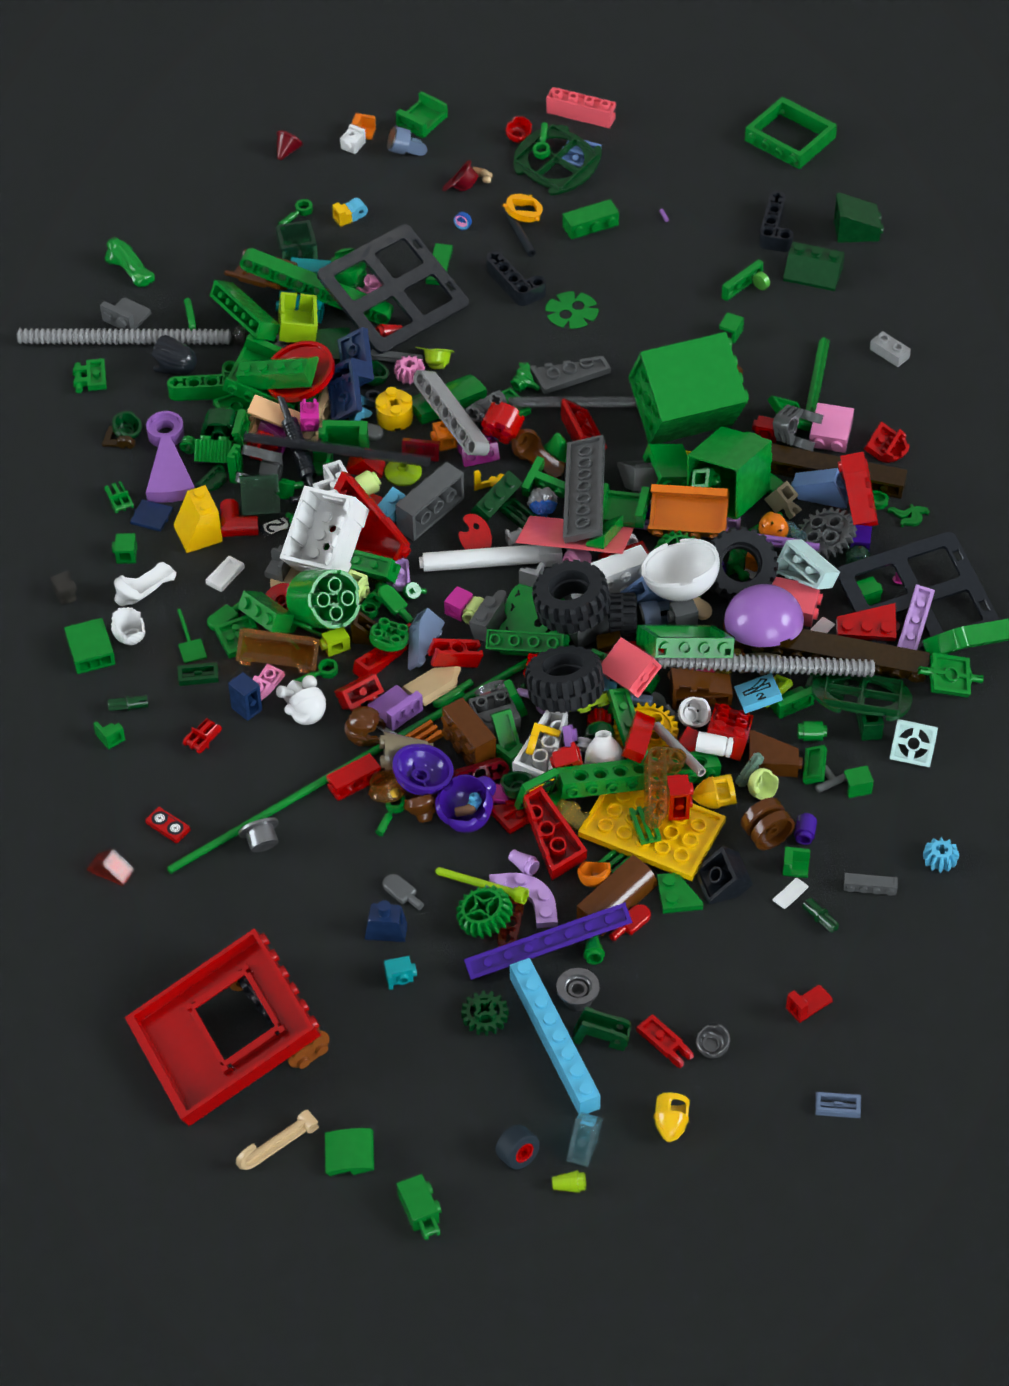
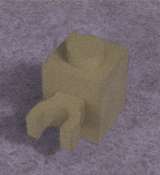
(783, 498)

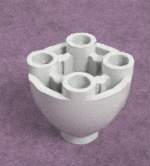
(603, 749)

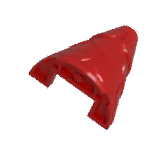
(380, 533)

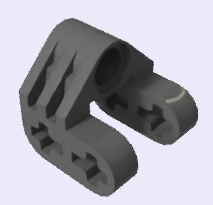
(786, 424)
(271, 460)

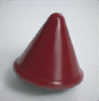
(286, 144)

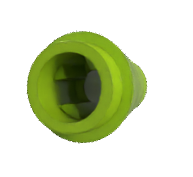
(570, 1182)

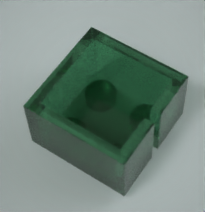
(296, 240)
(258, 494)

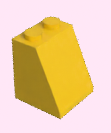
(198, 520)

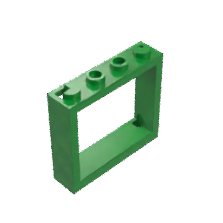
(803, 117)
(685, 641)

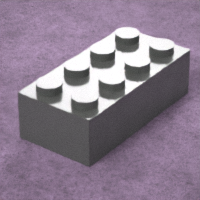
(430, 501)

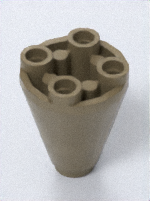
(391, 743)

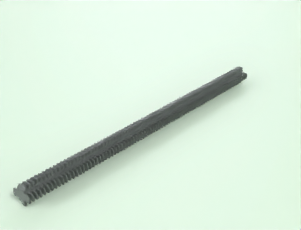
(549, 401)

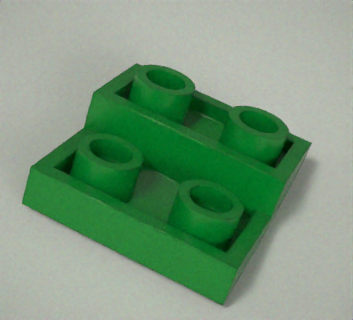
(349, 1151)

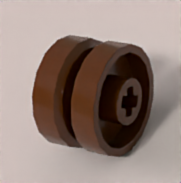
(767, 823)

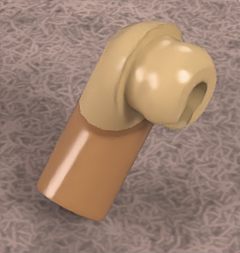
(487, 176)

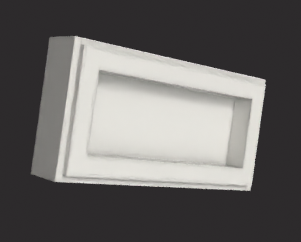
(225, 573)

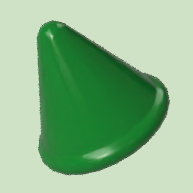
(557, 447)

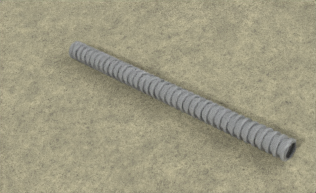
(121, 336)
(774, 664)

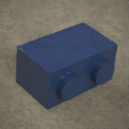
(245, 696)

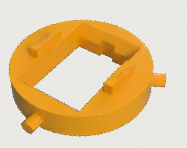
(522, 200)

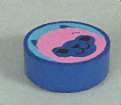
(462, 220)

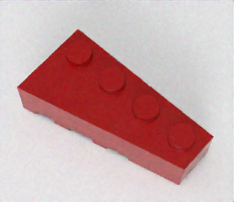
(553, 834)

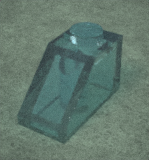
(584, 1139)

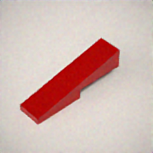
(376, 660)

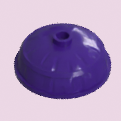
(422, 769)

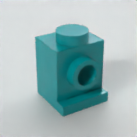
(399, 971)

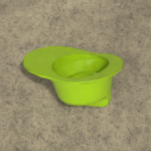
(437, 357)

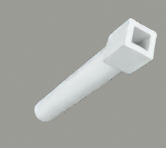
(490, 557)

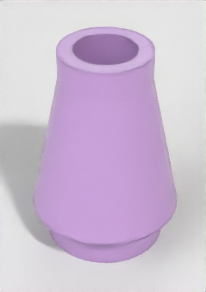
(525, 863)

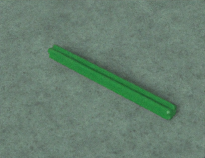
(817, 375)

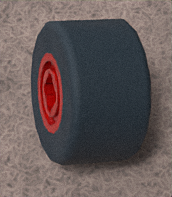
(517, 1147)

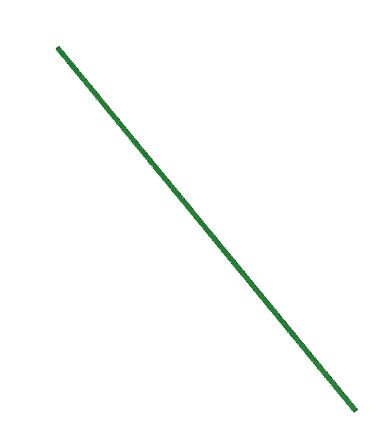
(322, 781)

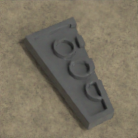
(564, 375)

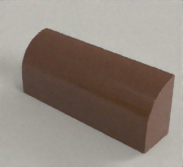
(626, 884)

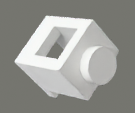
(353, 139)

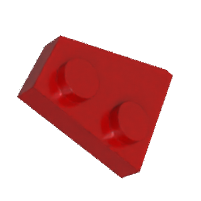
(509, 816)

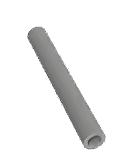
(672, 742)

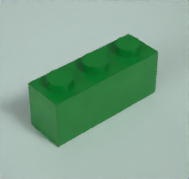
(590, 219)
(266, 611)

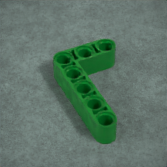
(968, 637)

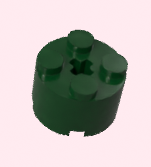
(219, 423)

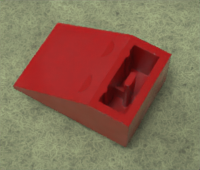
(731, 724)

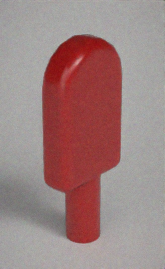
(639, 915)

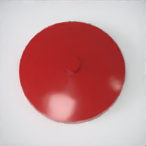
(323, 374)

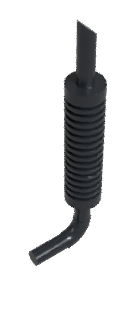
(301, 457)

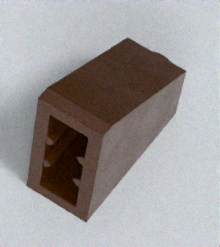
(778, 756)

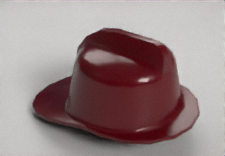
(463, 179)

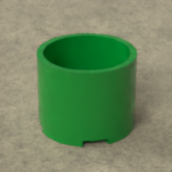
(323, 598)

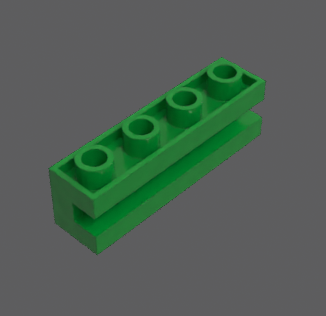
(374, 566)
(524, 641)

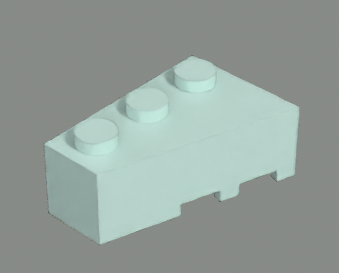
(805, 565)

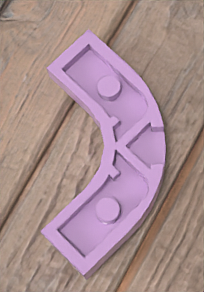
(539, 896)

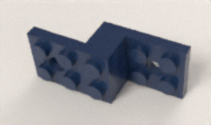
(350, 374)

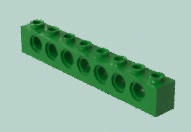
(622, 776)

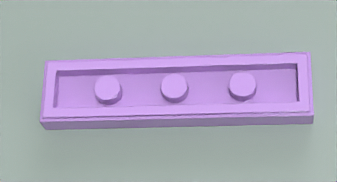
(916, 617)

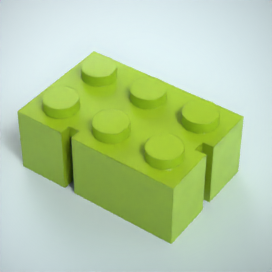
(297, 324)

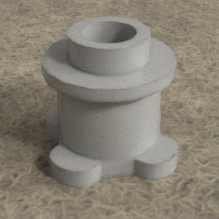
(511, 537)

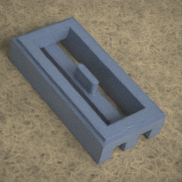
(838, 1108)

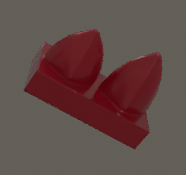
(421, 447)

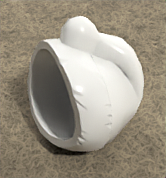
(307, 706)

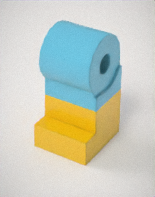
(349, 211)

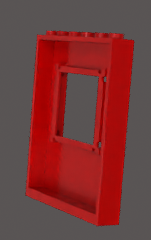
(183, 1049)

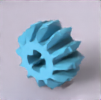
(940, 855)

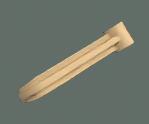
(252, 1157)

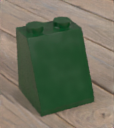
(856, 220)

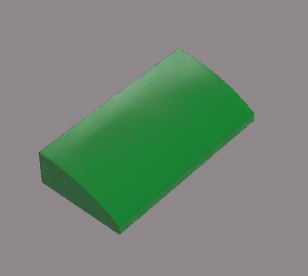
(465, 390)

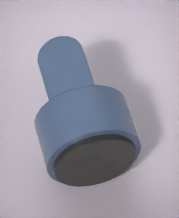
(402, 142)
(649, 612)

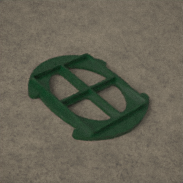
(557, 186)
(900, 695)

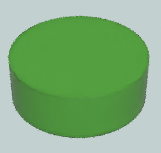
(761, 281)

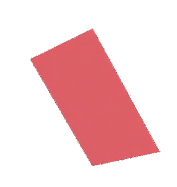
(549, 532)

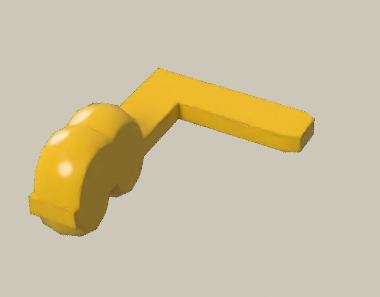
(490, 482)
(535, 733)

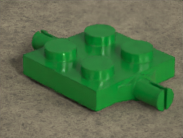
(950, 674)

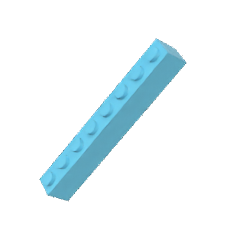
(554, 1036)

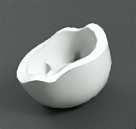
(689, 716)

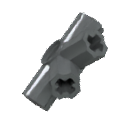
(479, 408)

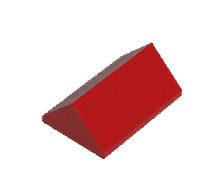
(578, 421)

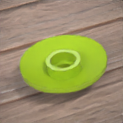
(402, 474)

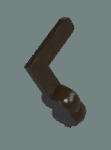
(121, 441)

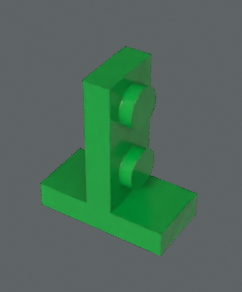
(541, 480)

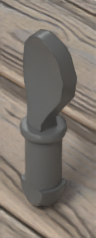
(660, 701)

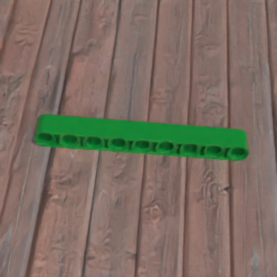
(305, 282)

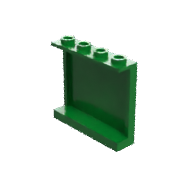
(252, 350)

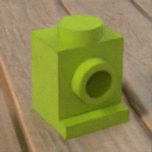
(335, 641)

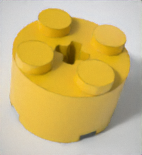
(394, 409)

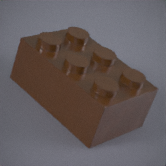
(467, 733)

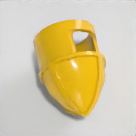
(715, 792)
(671, 1119)

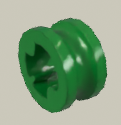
(187, 444)

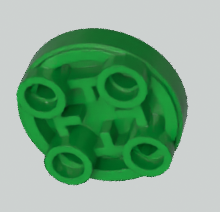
(389, 635)

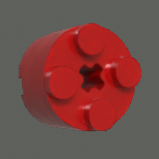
(502, 422)

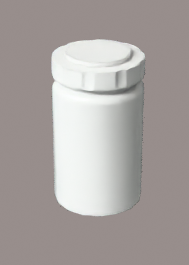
(714, 744)

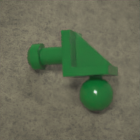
(736, 564)

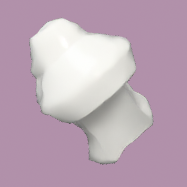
(133, 590)

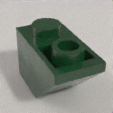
(870, 726)

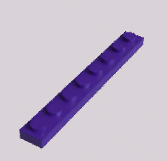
(548, 941)

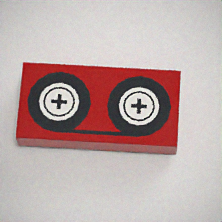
(167, 825)

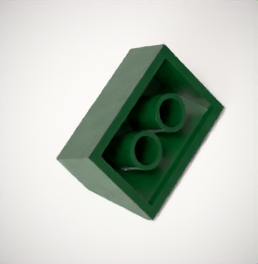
(814, 266)

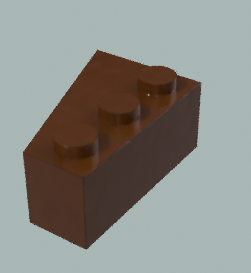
(706, 685)

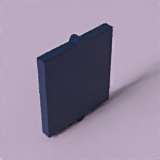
(151, 515)

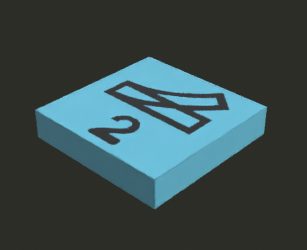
(758, 693)

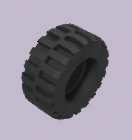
(755, 545)
(576, 613)
(564, 679)

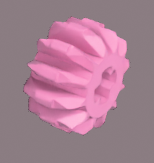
(406, 367)

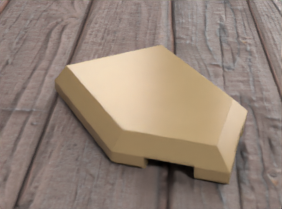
(434, 683)

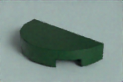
(214, 478)

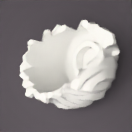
(127, 626)

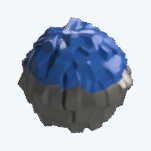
(542, 501)

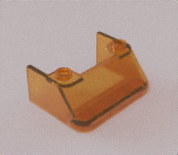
(277, 649)

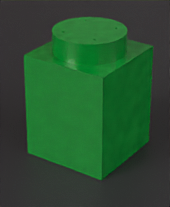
(741, 461)

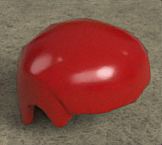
(518, 129)

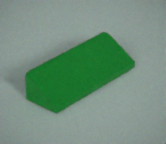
(610, 530)

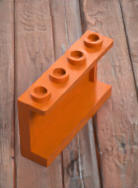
(688, 509)

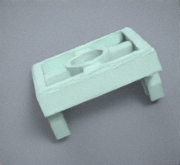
(924, 760)

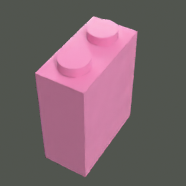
(834, 429)

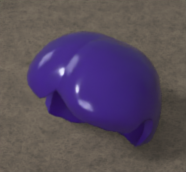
(457, 795)

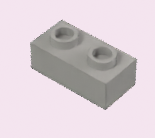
(890, 349)

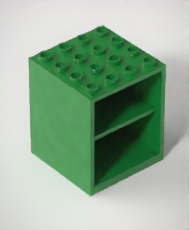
(688, 388)

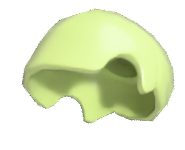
(762, 784)

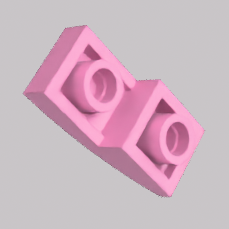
(268, 679)

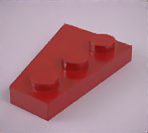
(869, 624)

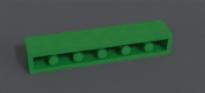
(245, 310)

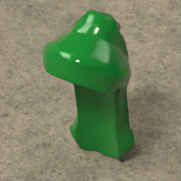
(122, 254)

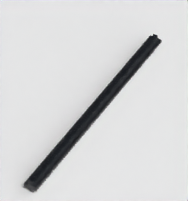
(339, 450)

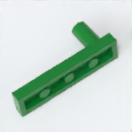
(622, 711)

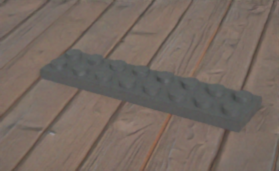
(584, 489)

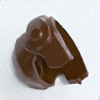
(360, 723)

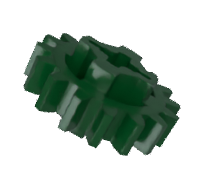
(484, 1013)

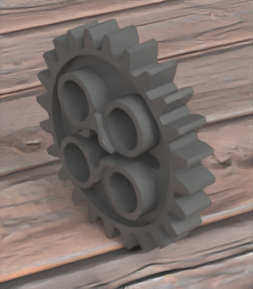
(831, 530)

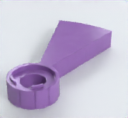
(169, 477)

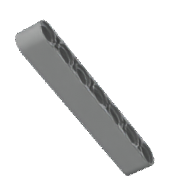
(451, 413)

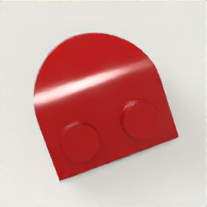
(887, 444)

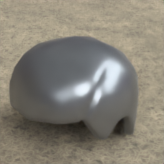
(713, 1041)

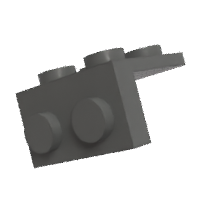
(124, 314)

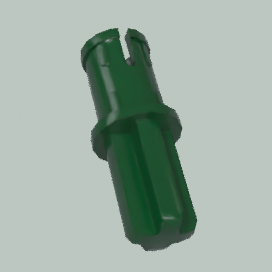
(127, 703)
(821, 915)

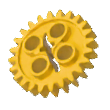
(660, 716)

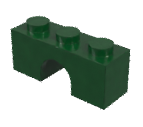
(497, 496)

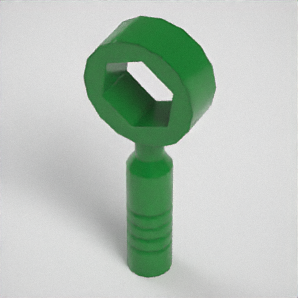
(543, 135)
(299, 211)
(323, 673)
(388, 816)

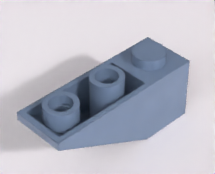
(421, 632)

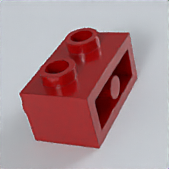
(359, 691)
(679, 797)

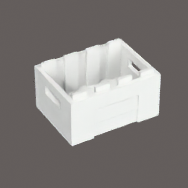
(311, 528)

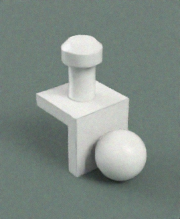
(295, 686)

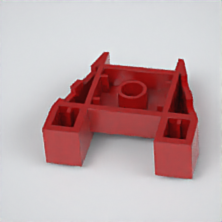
(859, 488)

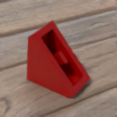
(359, 465)

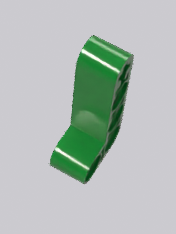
(199, 386)

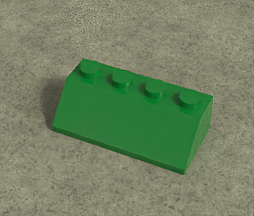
(278, 372)

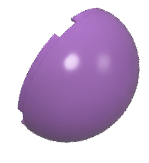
(763, 616)

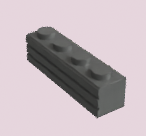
(870, 884)

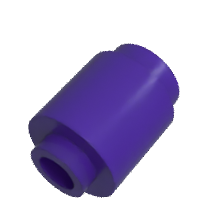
(805, 828)

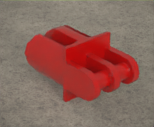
(202, 735)

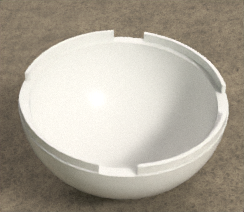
(681, 569)

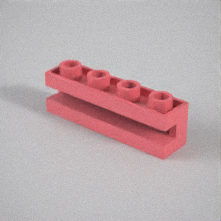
(581, 107)

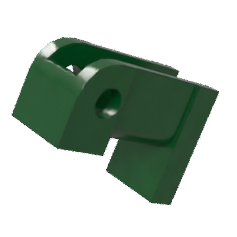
(603, 1027)

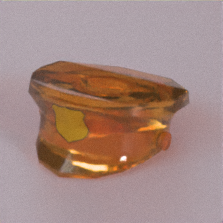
(385, 787)

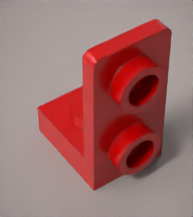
(808, 1004)

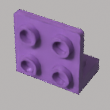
(397, 706)

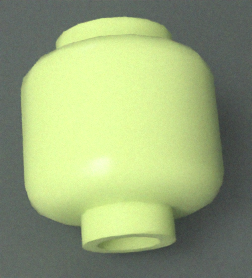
(369, 482)

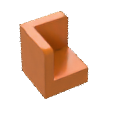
(366, 122)

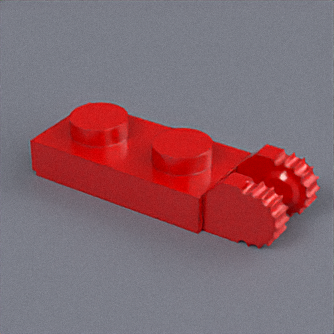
(664, 1040)

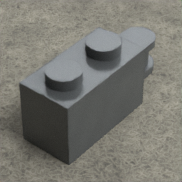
(489, 615)

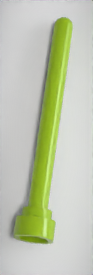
(518, 894)

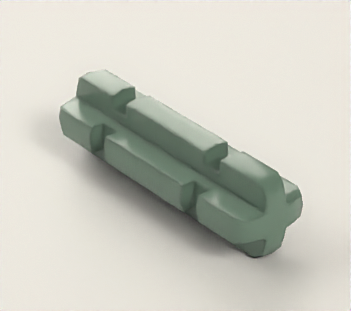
(749, 768)

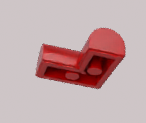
(235, 525)

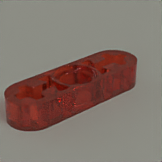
(512, 930)

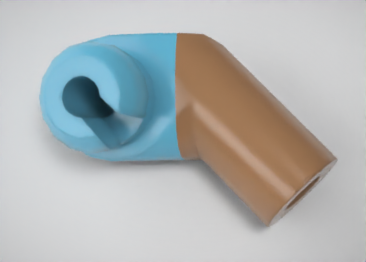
(471, 807)

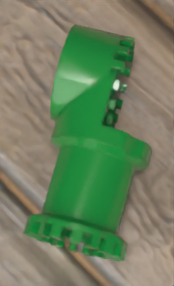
(371, 602)

